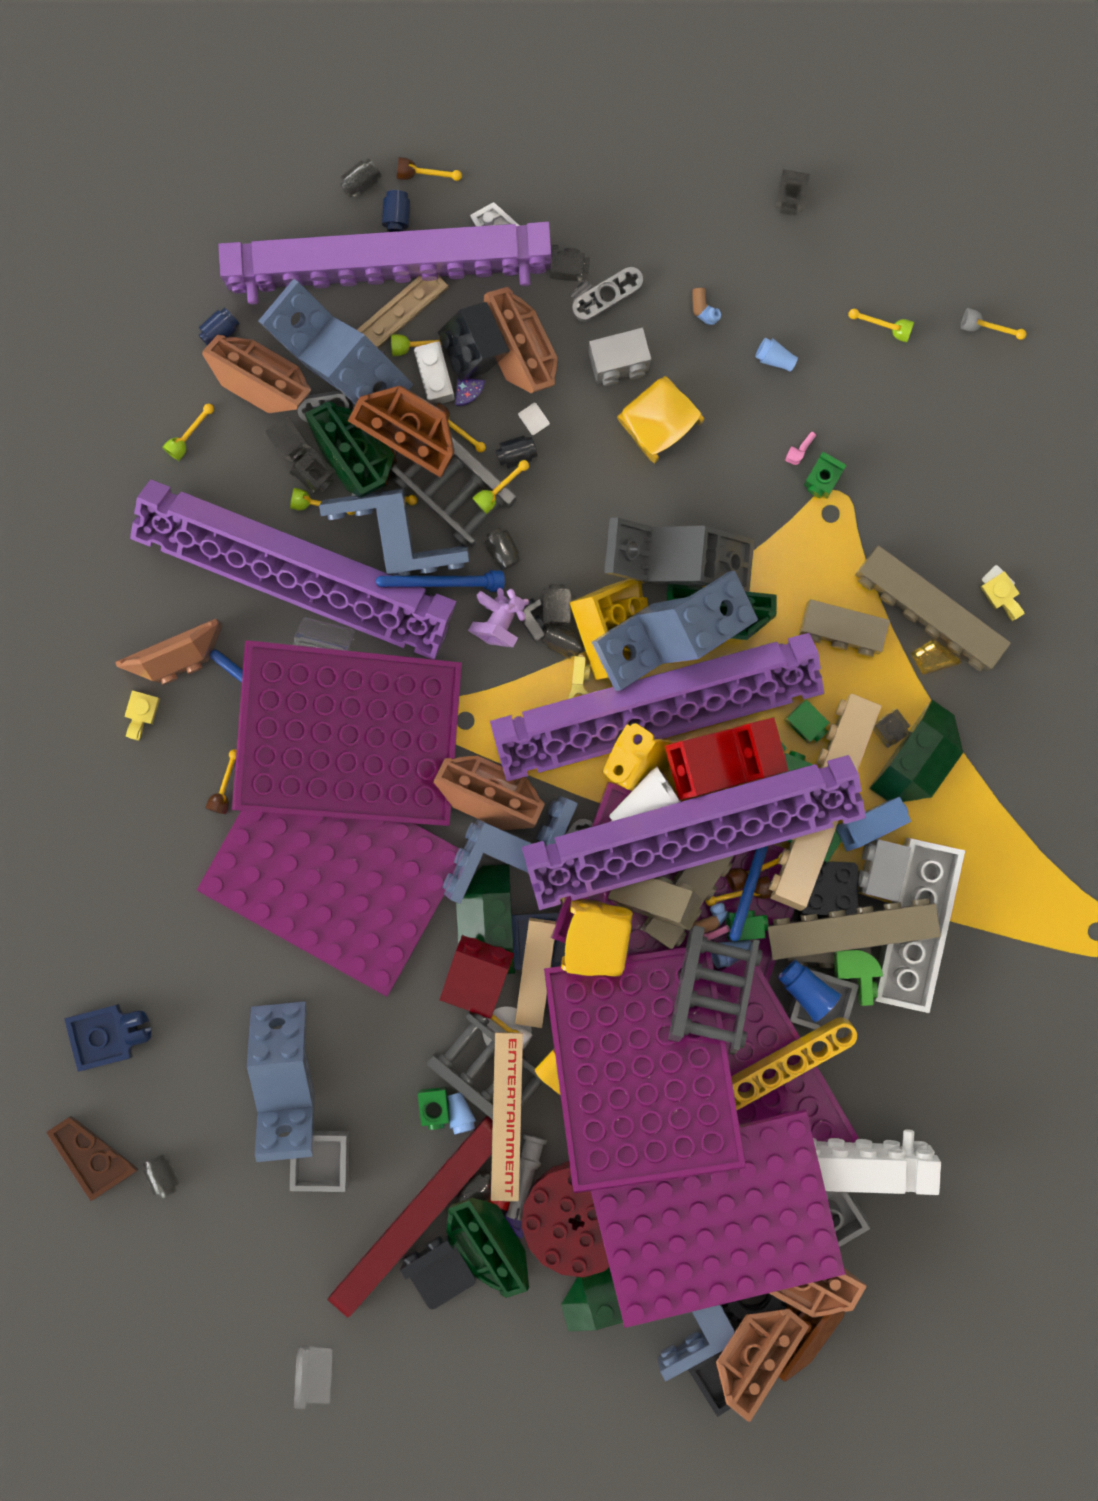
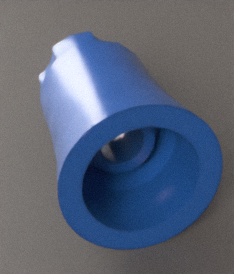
(809, 990)

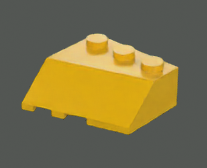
(604, 610)

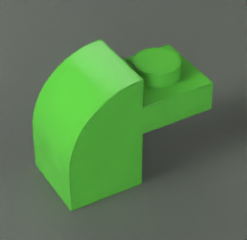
(859, 965)

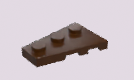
(89, 1158)

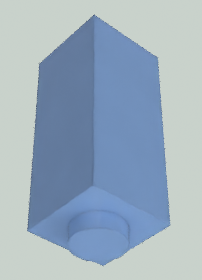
(877, 823)

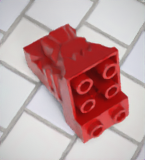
(726, 758)

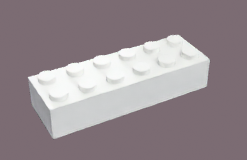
(913, 966)

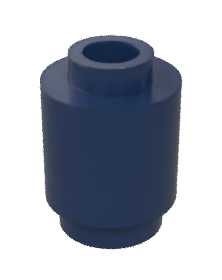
(396, 211)
(218, 323)

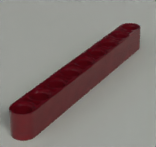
(414, 1220)

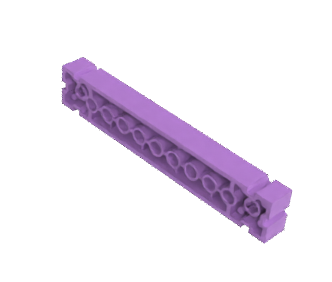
(386, 257)
(290, 569)
(661, 704)
(694, 832)

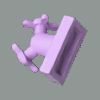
(495, 629)

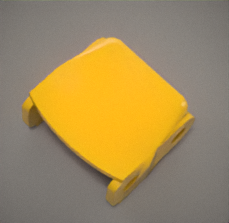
(659, 417)
(632, 762)
(597, 939)

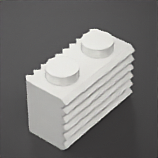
(434, 373)

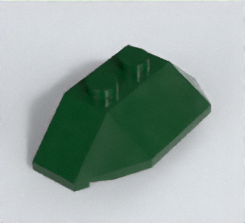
(356, 456)
(763, 605)
(922, 757)
(487, 909)
(488, 1245)
(592, 1303)

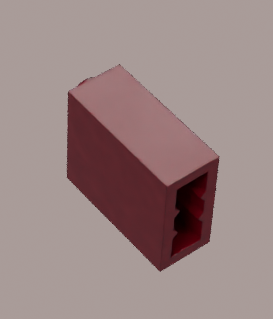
(476, 976)

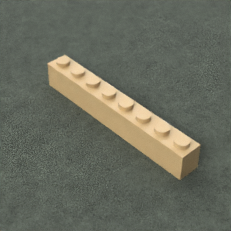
(808, 852)

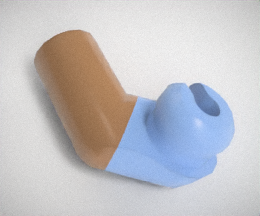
(702, 310)
(713, 922)

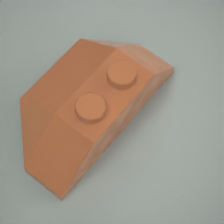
(530, 357)
(256, 374)
(174, 655)
(482, 791)
(824, 1296)
(757, 1357)

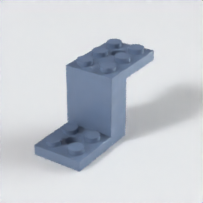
(329, 345)
(395, 532)
(675, 630)
(502, 846)
(281, 1081)
(698, 1347)

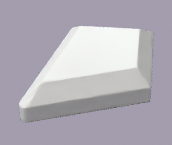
(490, 216)

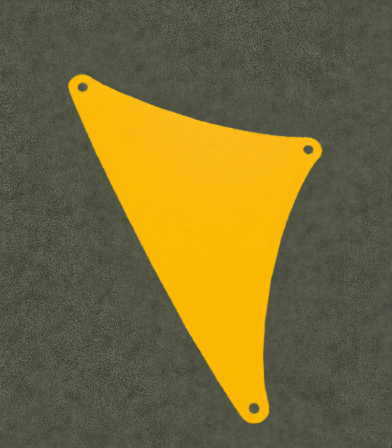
(1004, 876)

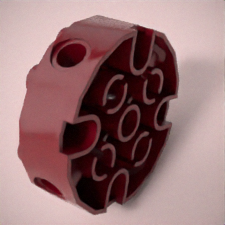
(554, 1233)

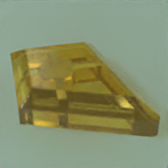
(933, 657)

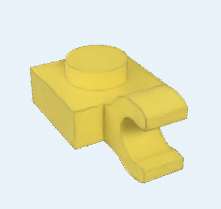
(1001, 592)
(580, 672)
(141, 710)

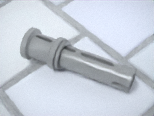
(528, 1163)

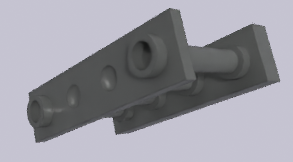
(479, 478)
(688, 998)
(464, 1082)

